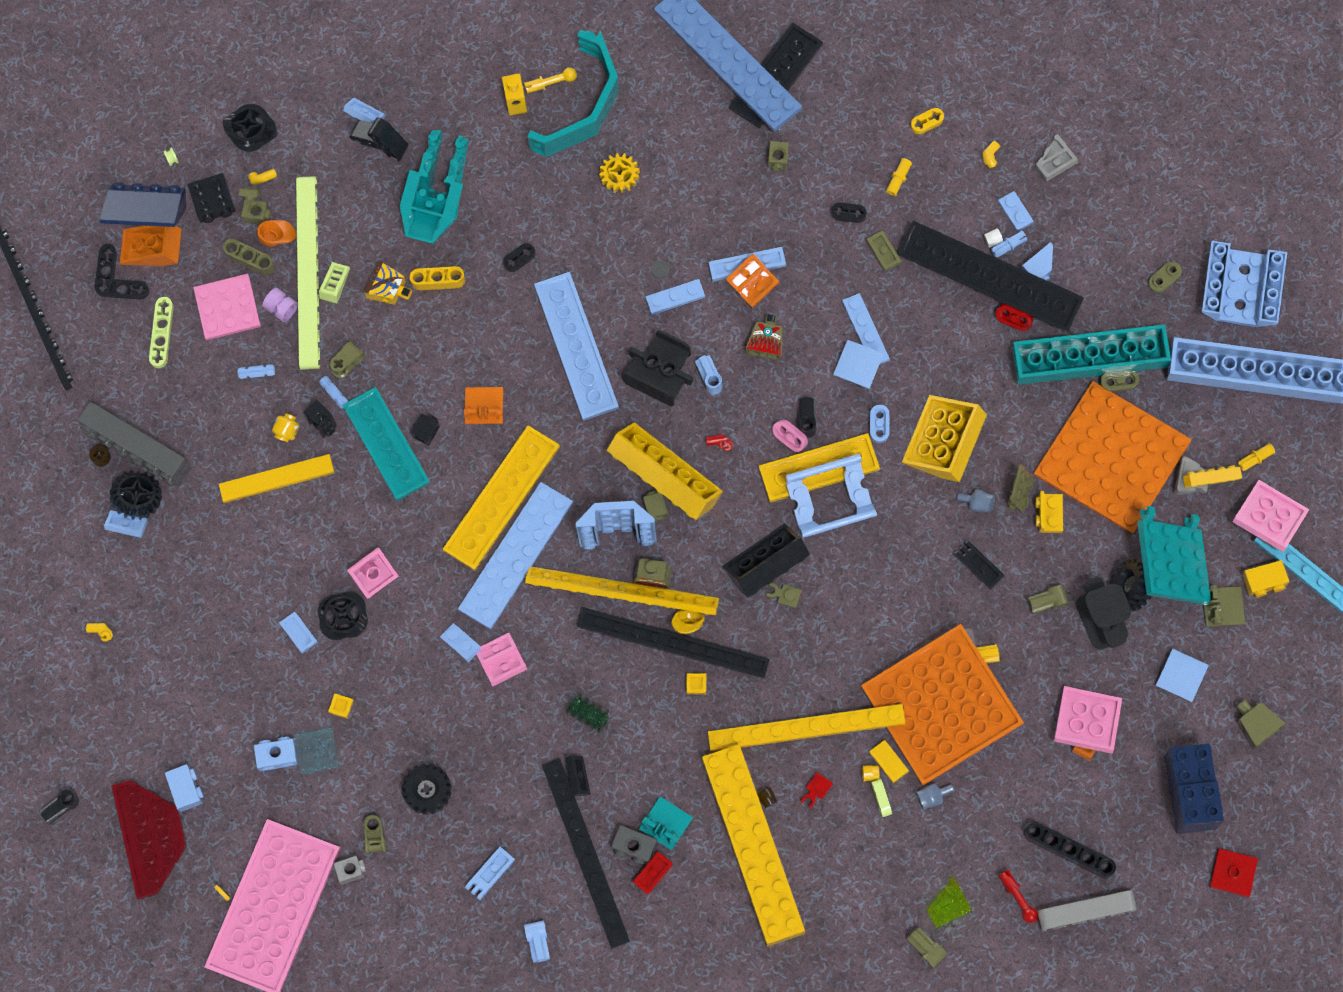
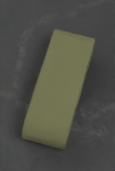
(244, 250)

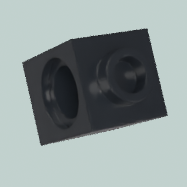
(425, 429)

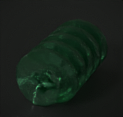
(588, 713)

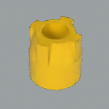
(870, 773)

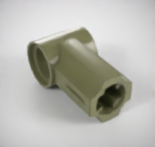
(1052, 598)
(927, 948)

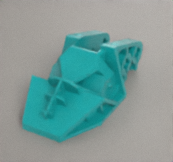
(426, 211)

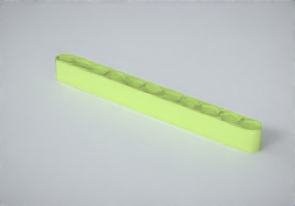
(307, 273)

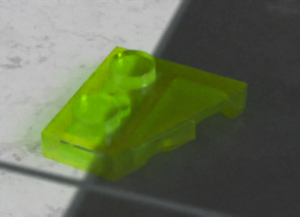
(949, 905)

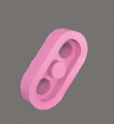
(790, 436)

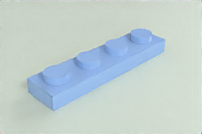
(722, 268)
(864, 325)

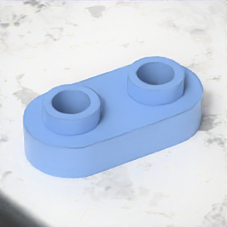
(879, 424)

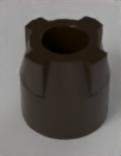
(767, 797)

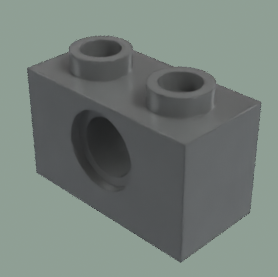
(625, 837)

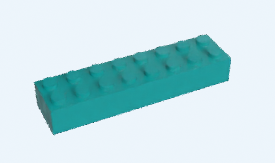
(1090, 354)

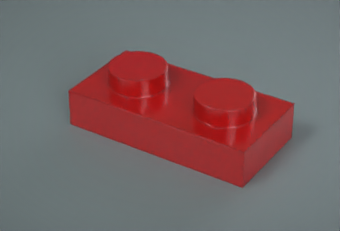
(653, 873)

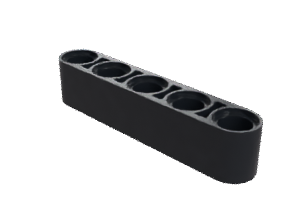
(1080, 850)

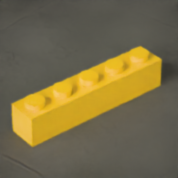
(1212, 476)

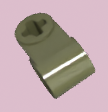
(347, 357)
(374, 837)

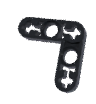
(113, 284)

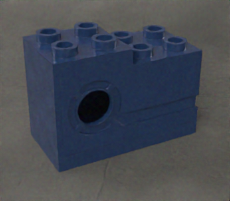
(1193, 788)

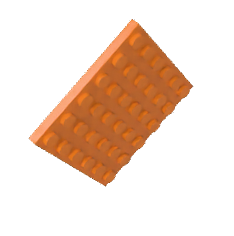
(1112, 457)
(947, 702)

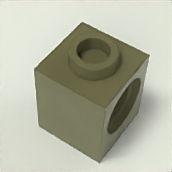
(778, 148)
(250, 207)
(655, 505)

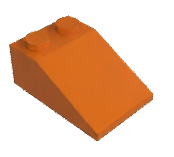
(150, 246)

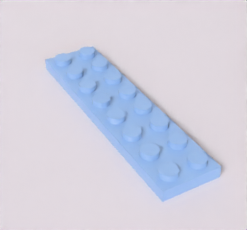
(576, 346)
(515, 555)

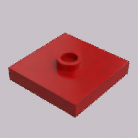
(1234, 873)

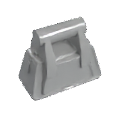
(1187, 465)

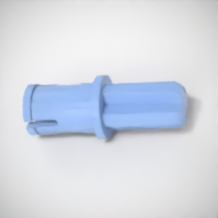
(1009, 244)

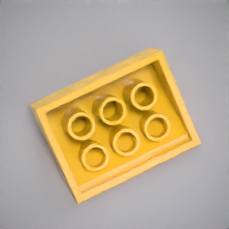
(945, 437)

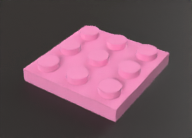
(227, 306)
(1270, 515)
(1088, 719)

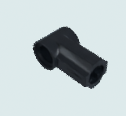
(807, 415)
(57, 807)

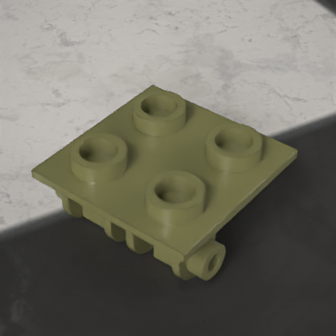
(1021, 486)
(1225, 607)

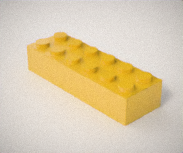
(664, 471)

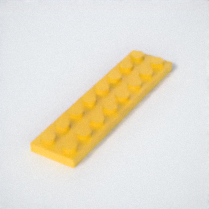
(501, 498)

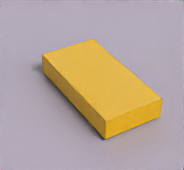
(888, 761)

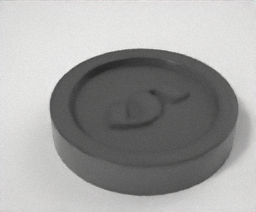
(660, 269)

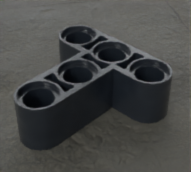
(380, 136)

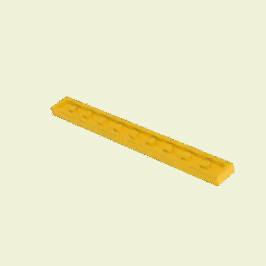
(622, 590)
(807, 727)

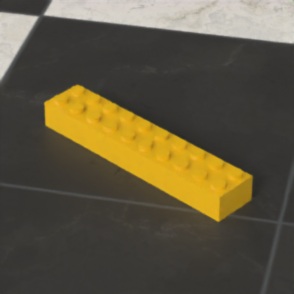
(753, 845)

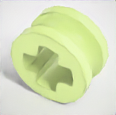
(171, 157)

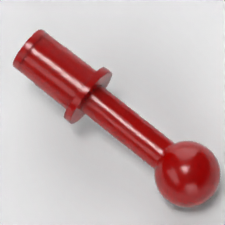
(1029, 913)

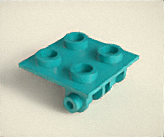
(665, 823)

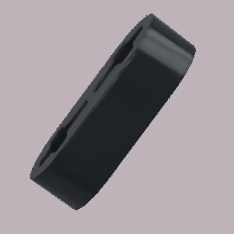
(850, 208)
(521, 260)

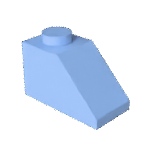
(1041, 263)

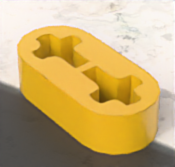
(925, 117)

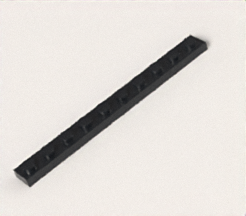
(36, 313)
(673, 643)
(585, 853)

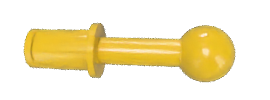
(568, 75)

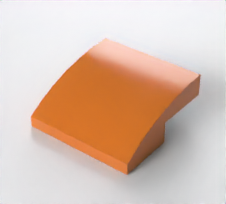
(752, 280)

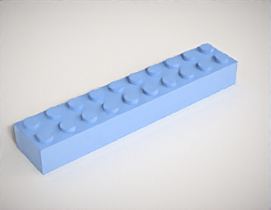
(1256, 370)

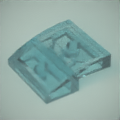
(316, 750)

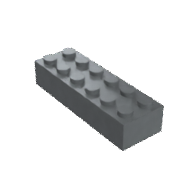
(134, 444)

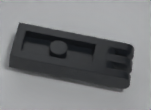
(979, 565)

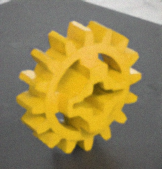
(630, 171)

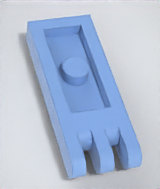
(490, 872)

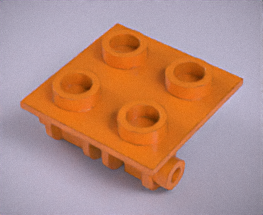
(483, 405)

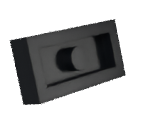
(577, 775)

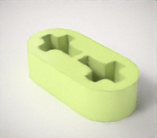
(881, 798)

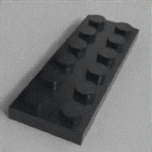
(784, 64)

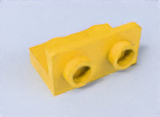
(1050, 513)

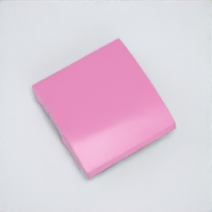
(501, 659)

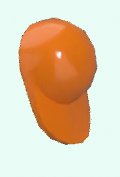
(275, 232)

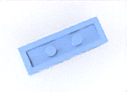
(675, 297)

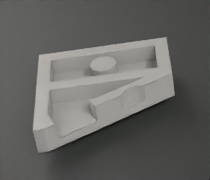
(1056, 159)

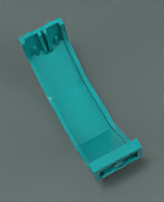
(591, 125)

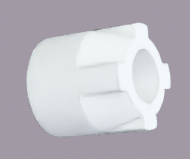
(993, 238)

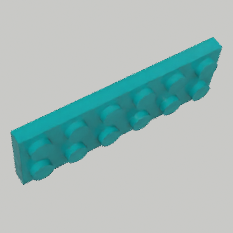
(386, 444)

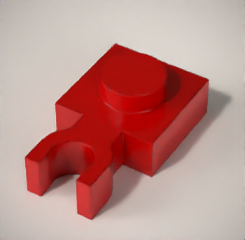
(818, 788)

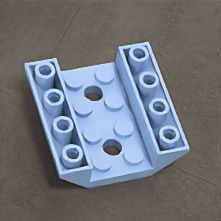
(1258, 289)
(615, 516)

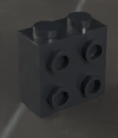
(211, 198)

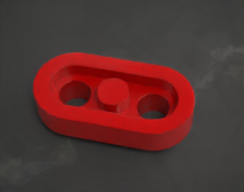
(1014, 317)

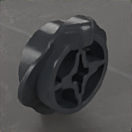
(254, 133)
(357, 627)

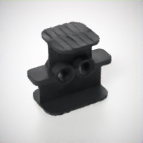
(652, 378)
(1104, 613)

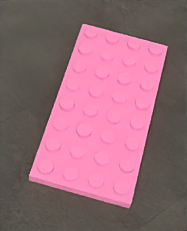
(272, 907)

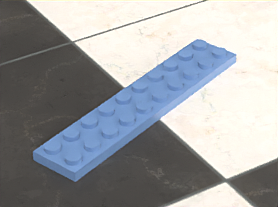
(729, 61)

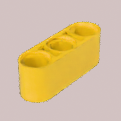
(429, 274)

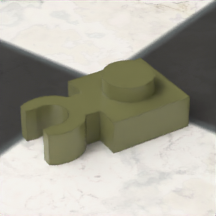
(250, 193)
(787, 595)

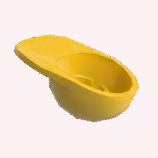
(687, 621)

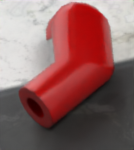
(721, 441)

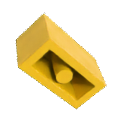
(1265, 578)

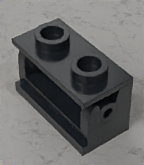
(320, 418)

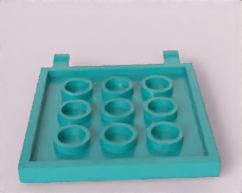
(1173, 559)

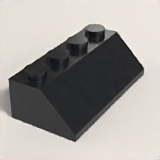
(766, 560)

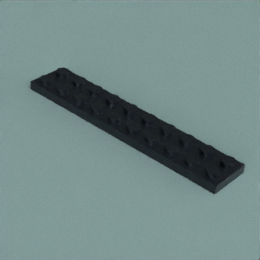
(990, 276)

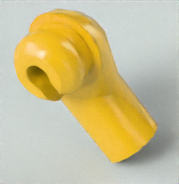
(988, 154)
(256, 179)
(100, 628)

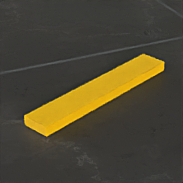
(276, 478)

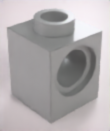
(341, 867)

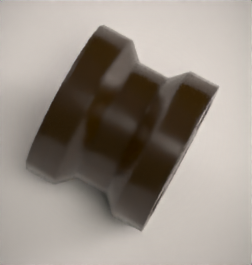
(102, 459)

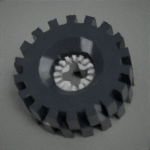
(1132, 582)
(416, 782)

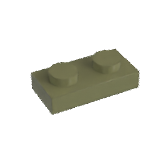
(883, 251)

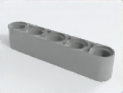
(1088, 909)

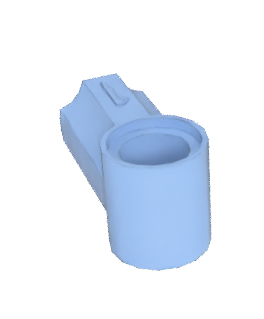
(709, 373)
(537, 937)

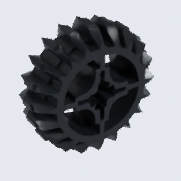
(147, 499)

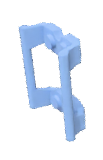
(857, 494)

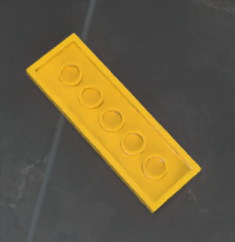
(775, 472)

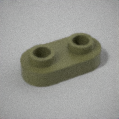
(1165, 276)
(1118, 379)

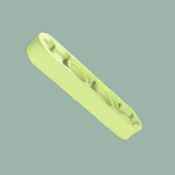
(161, 332)

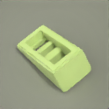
(330, 293)

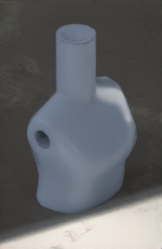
(978, 501)
(933, 795)

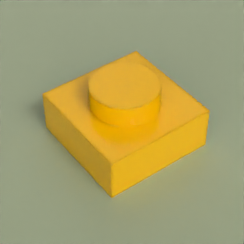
(696, 683)
(341, 706)

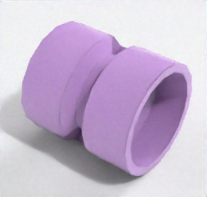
(280, 304)

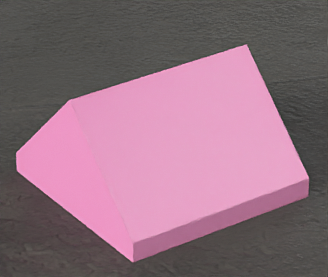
(372, 573)

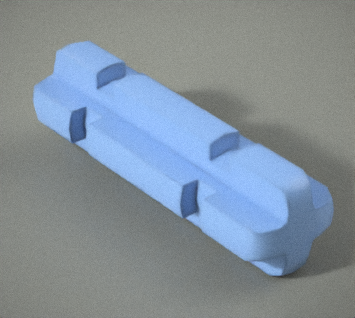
(256, 371)
(333, 391)

